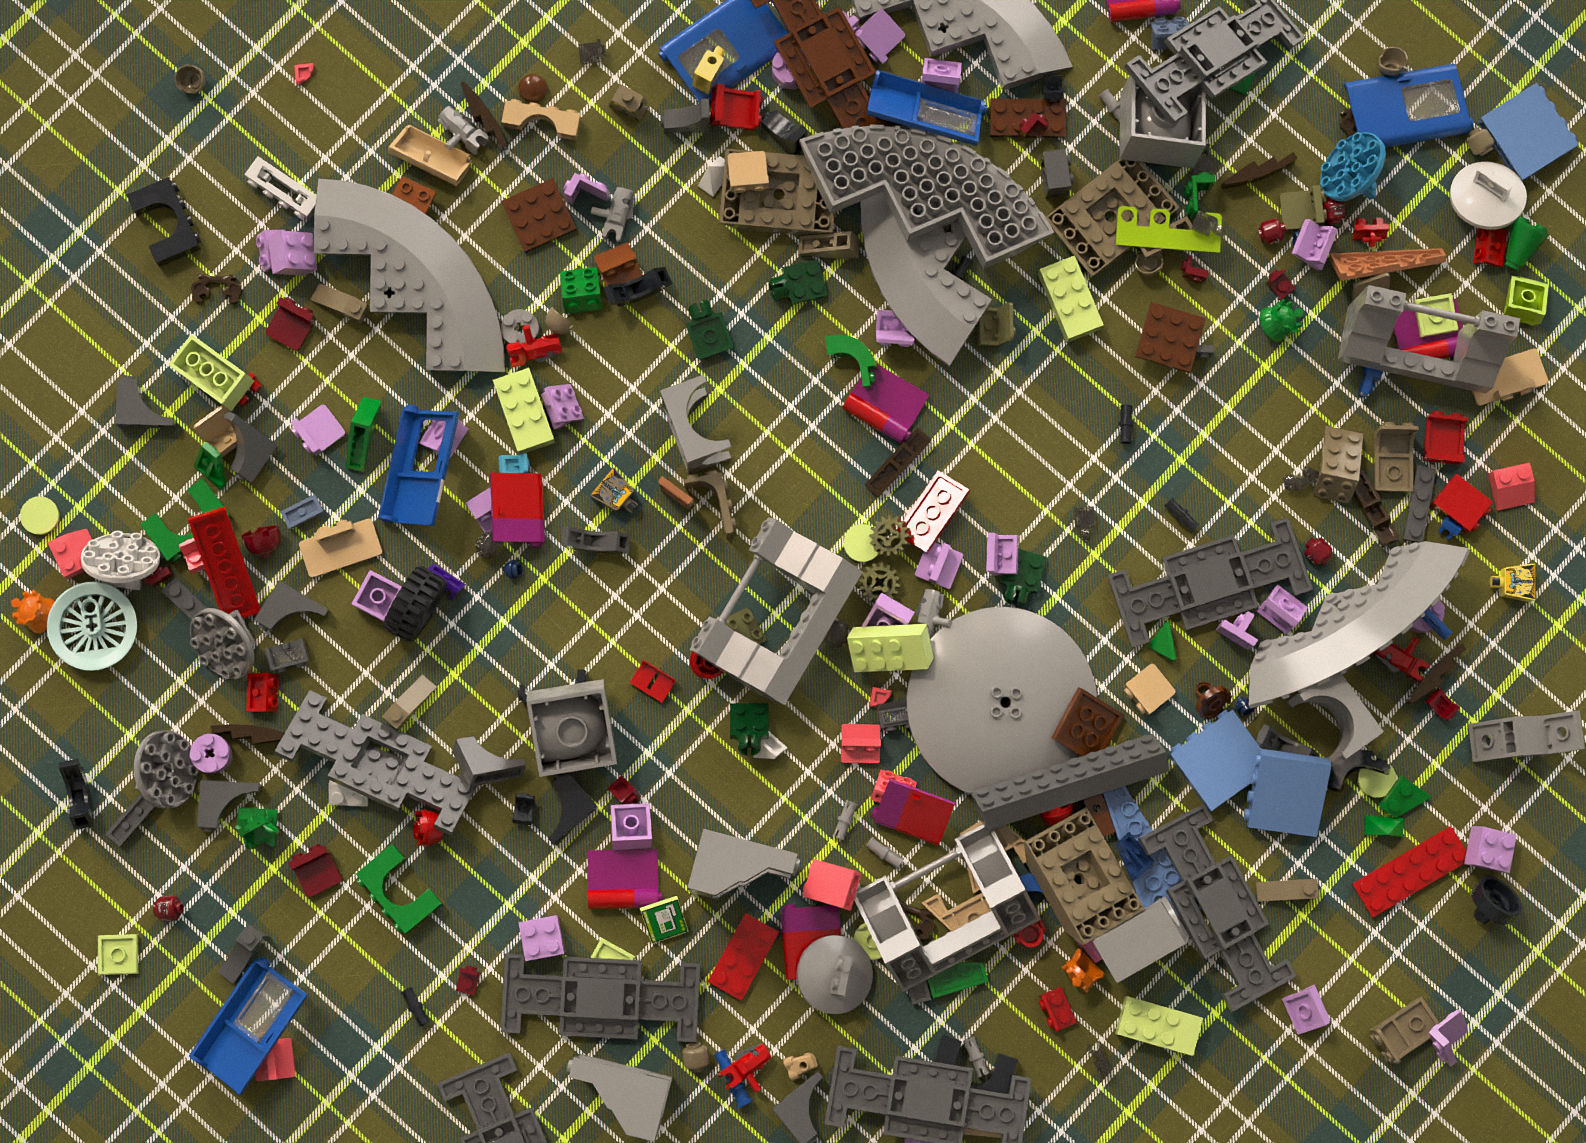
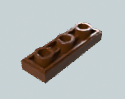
(1101, 817)

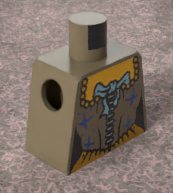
(628, 103)
(615, 493)

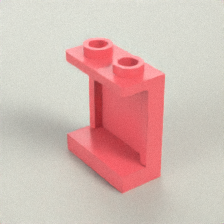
(831, 884)

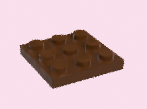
(539, 215)
(1170, 337)
(1087, 724)

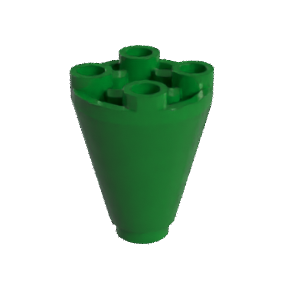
(1523, 242)

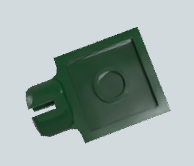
(799, 283)
(708, 331)
(1027, 577)
(749, 725)

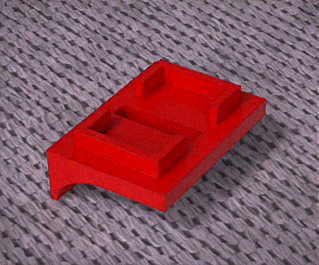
(645, 675)

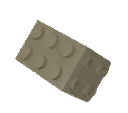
(1394, 457)
(1339, 464)
(715, 483)
(1404, 1030)

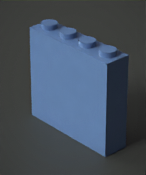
(1528, 132)
(1217, 759)
(1287, 792)

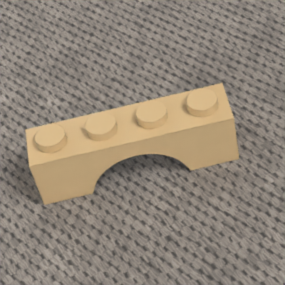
(517, 115)

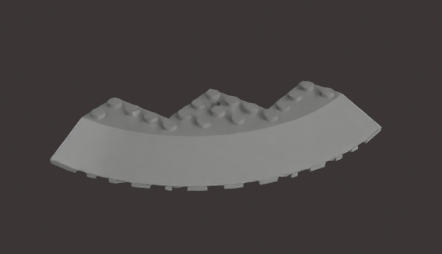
(1013, 31)
(929, 179)
(420, 266)
(914, 281)
(1356, 622)

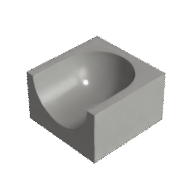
(1150, 136)
(571, 727)
(1142, 939)

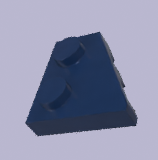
(1133, 856)

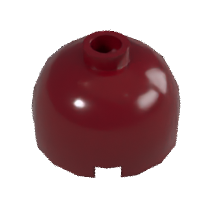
(262, 541)

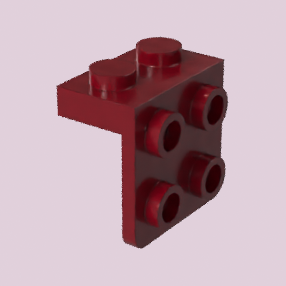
(290, 324)
(315, 870)

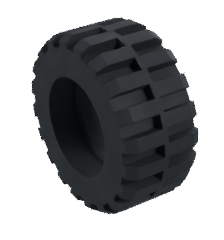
(415, 604)

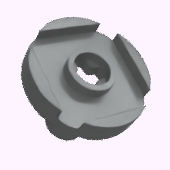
(511, 321)

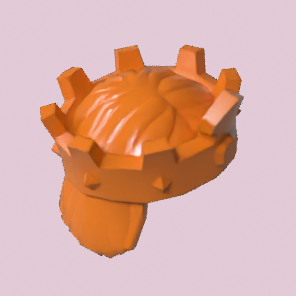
(32, 611)
(1082, 970)

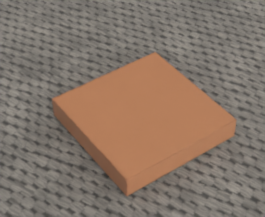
(675, 493)

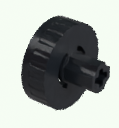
(1495, 901)

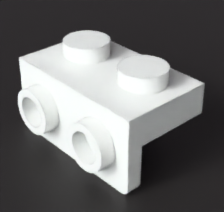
(343, 796)

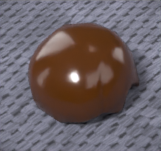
(532, 88)

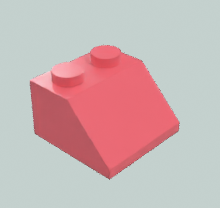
(1512, 486)
(68, 551)

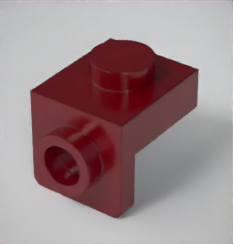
(1028, 124)
(1195, 274)
(1442, 705)

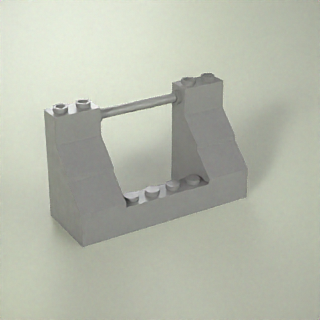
(1478, 350)
(810, 566)
(732, 862)
(896, 937)
(630, 1092)

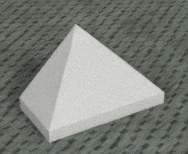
(713, 177)
(770, 748)

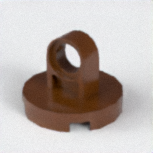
(1212, 701)

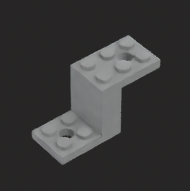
(1526, 736)

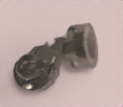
(1294, 483)

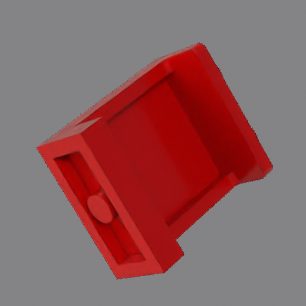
(735, 108)
(1444, 438)
(1462, 503)

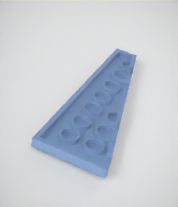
(1128, 818)

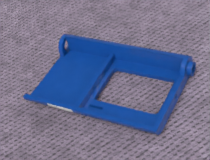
(411, 494)

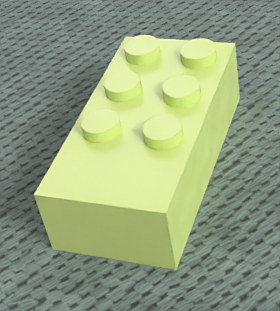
(1070, 299)
(211, 372)
(523, 411)
(890, 648)
(1159, 1026)

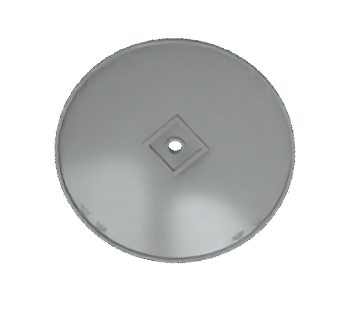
(957, 699)

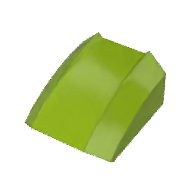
(1526, 300)

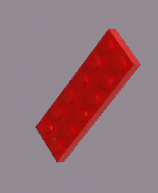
(224, 562)
(1410, 871)

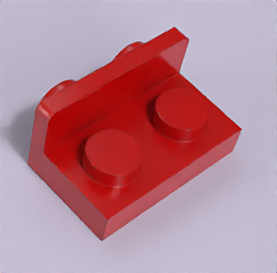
(1490, 246)
(262, 692)
(1057, 1009)

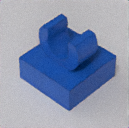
(1451, 526)

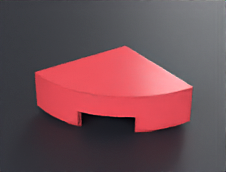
(303, 72)
(879, 696)

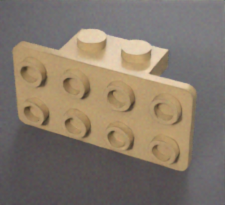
(1517, 375)
(340, 546)

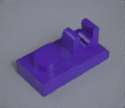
(453, 583)

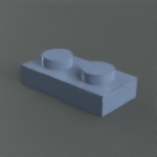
(302, 511)

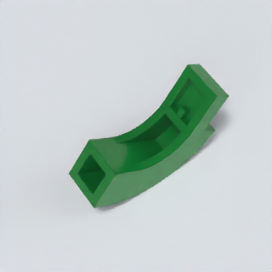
(848, 346)

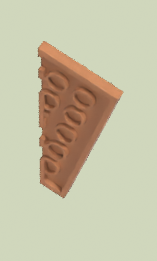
(1365, 264)

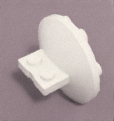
(1488, 195)
(120, 559)

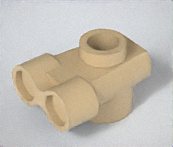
(797, 1066)

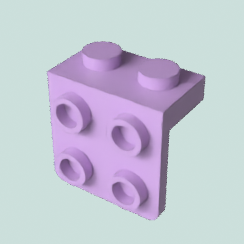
(879, 35)
(583, 182)
(891, 330)
(318, 430)
(1446, 1034)

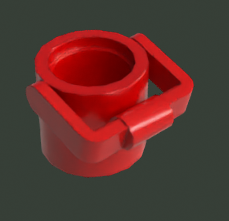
(1031, 935)

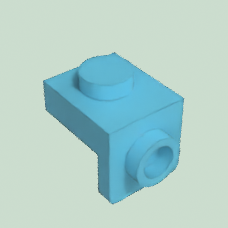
(514, 463)

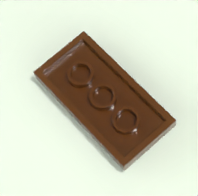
(1009, 113)

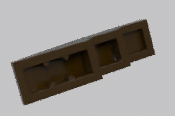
(481, 112)
(1253, 173)
(898, 462)
(1374, 511)
(1431, 678)
(259, 734)

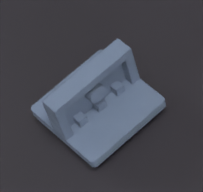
(1164, 28)

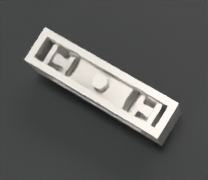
(257, 171)

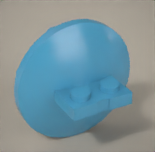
(1353, 167)

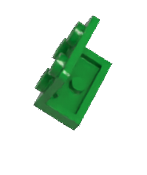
(1199, 182)
(580, 290)

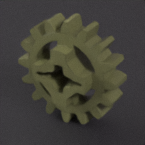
(884, 530)
(873, 577)

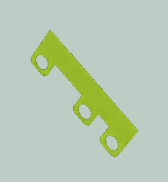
(1162, 236)

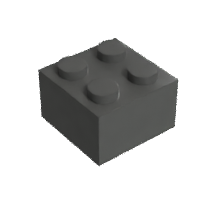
(1055, 173)

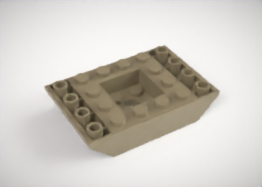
(798, 213)
(1082, 220)
(1105, 892)

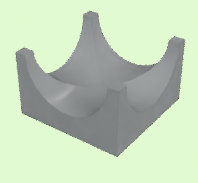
(695, 450)
(1354, 720)

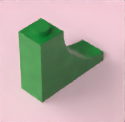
(361, 433)

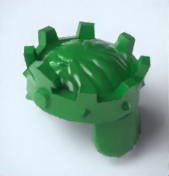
(1280, 320)
(256, 829)

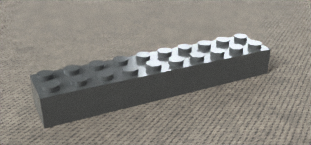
(1070, 781)

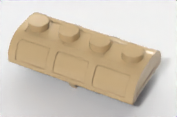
(430, 155)

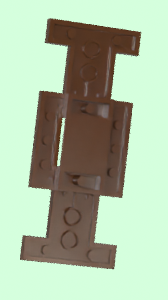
(833, 56)

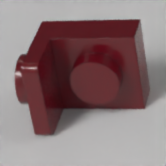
(1280, 284)
(160, 575)
(624, 791)
(468, 980)

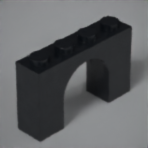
(183, 239)
(1001, 1074)

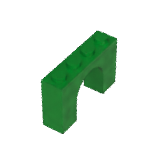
(169, 542)
(374, 877)

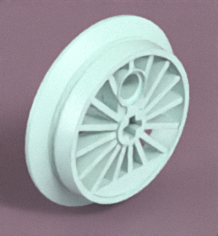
(97, 658)

